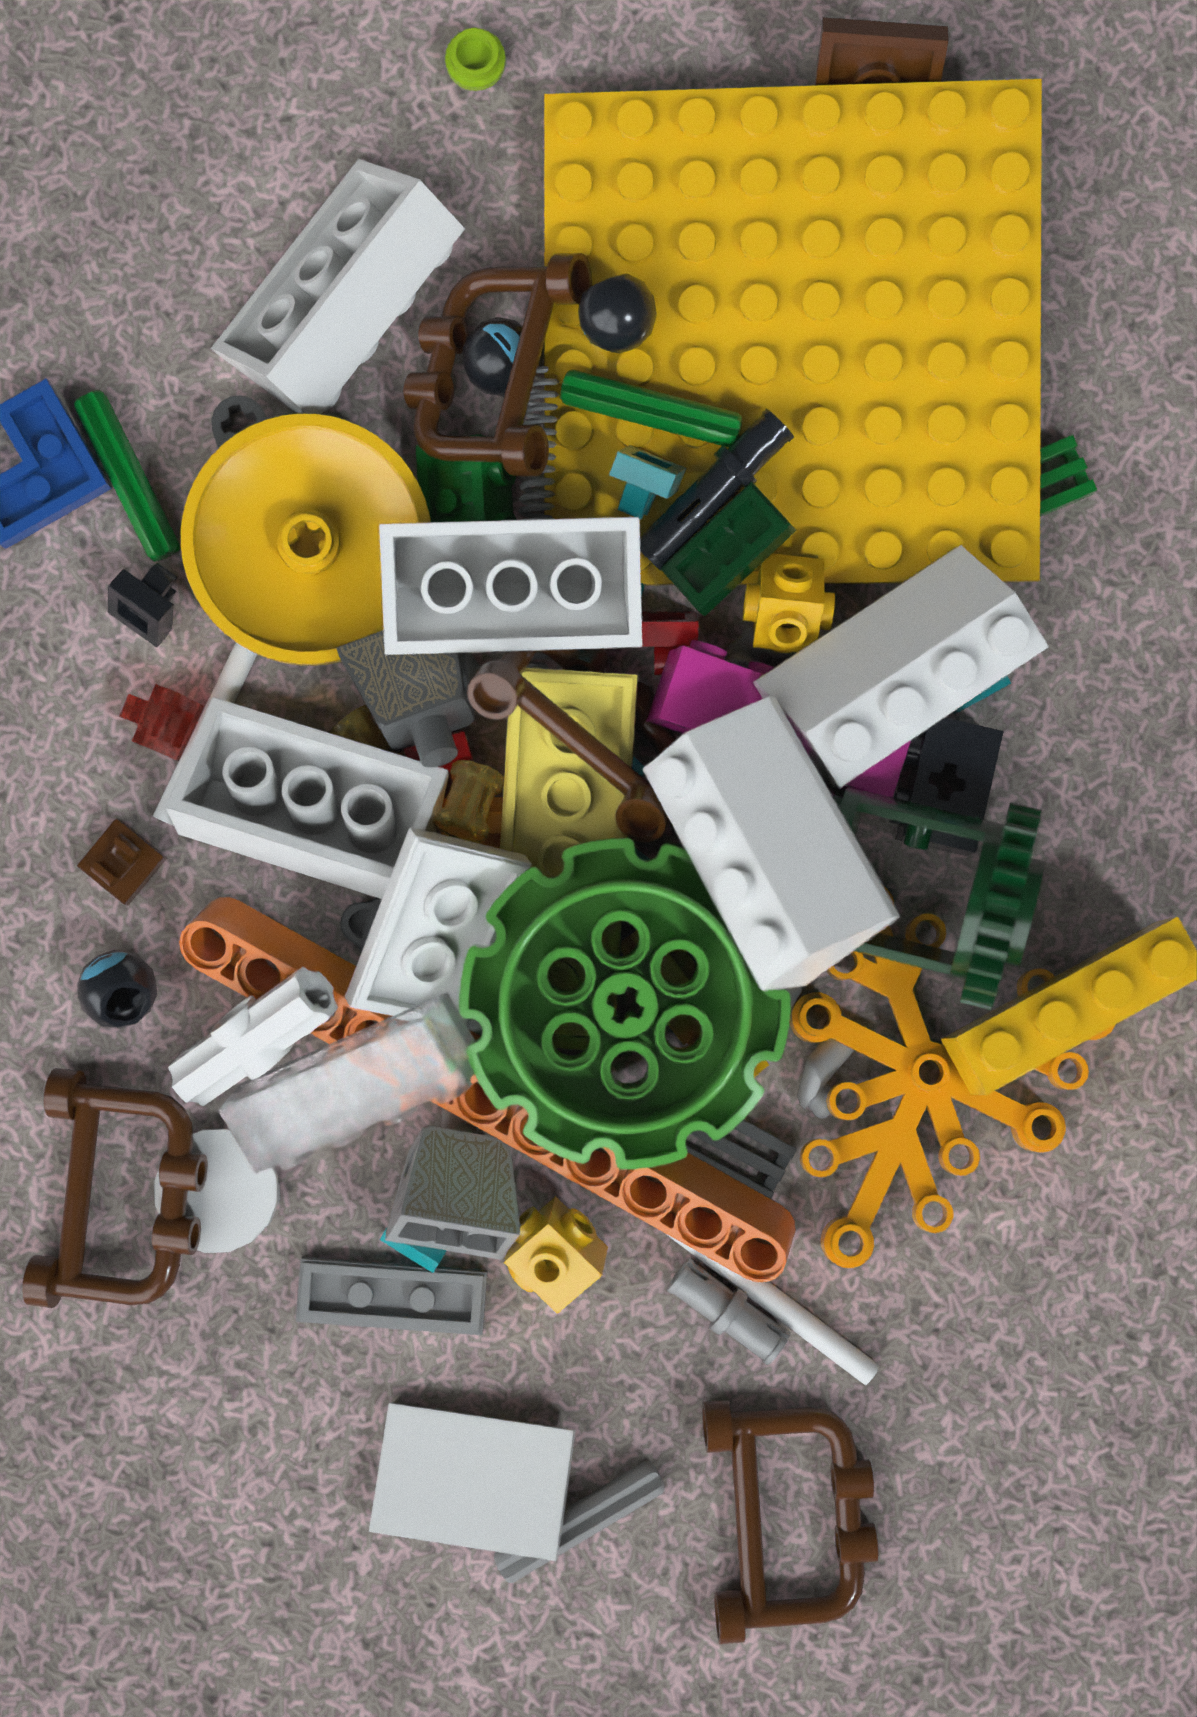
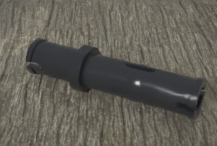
(714, 488)

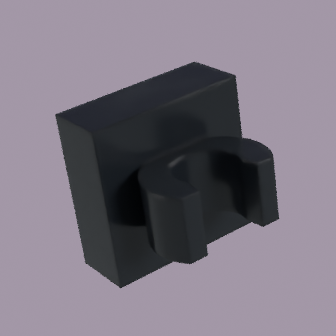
(144, 604)

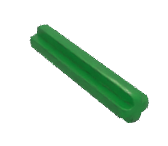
(650, 408)
(127, 475)

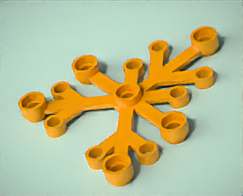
(897, 1138)

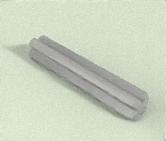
(592, 1515)

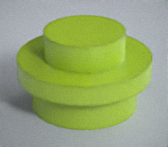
(475, 59)

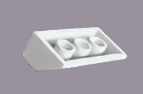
(340, 287)
(511, 585)
(902, 664)
(302, 797)
(770, 844)

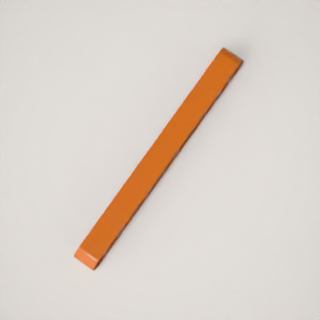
(667, 1206)

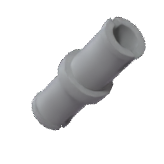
(728, 1311)

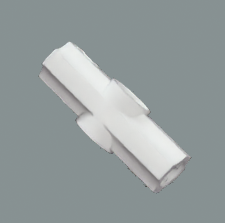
(253, 1036)

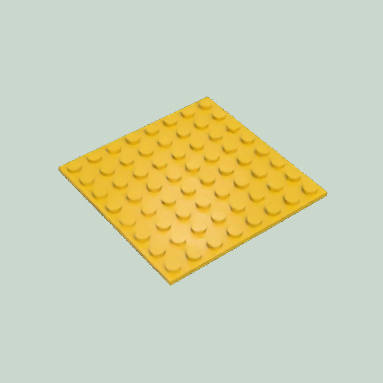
(828, 261)

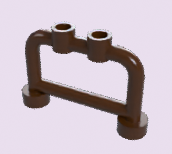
(517, 446)
(501, 687)
(180, 1171)
(854, 1540)

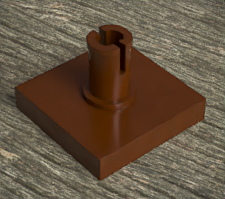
(879, 52)

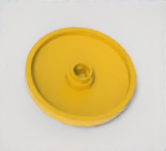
(290, 534)

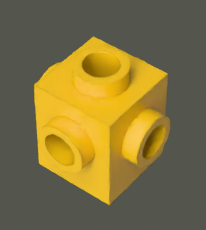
(788, 603)
(556, 1254)

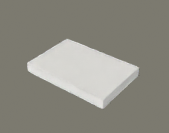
(430, 921)
(472, 1481)

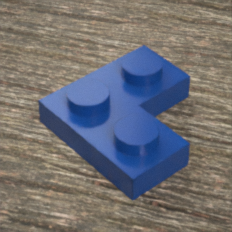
(55, 465)

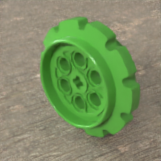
(575, 1098)

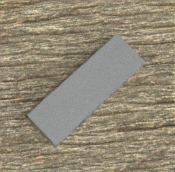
(391, 1296)

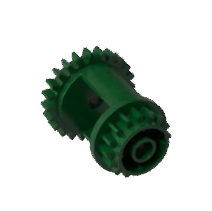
(999, 900)

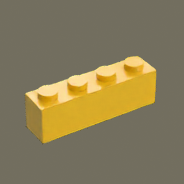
(1073, 1006)

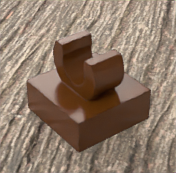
(121, 862)

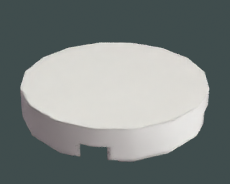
(234, 1200)

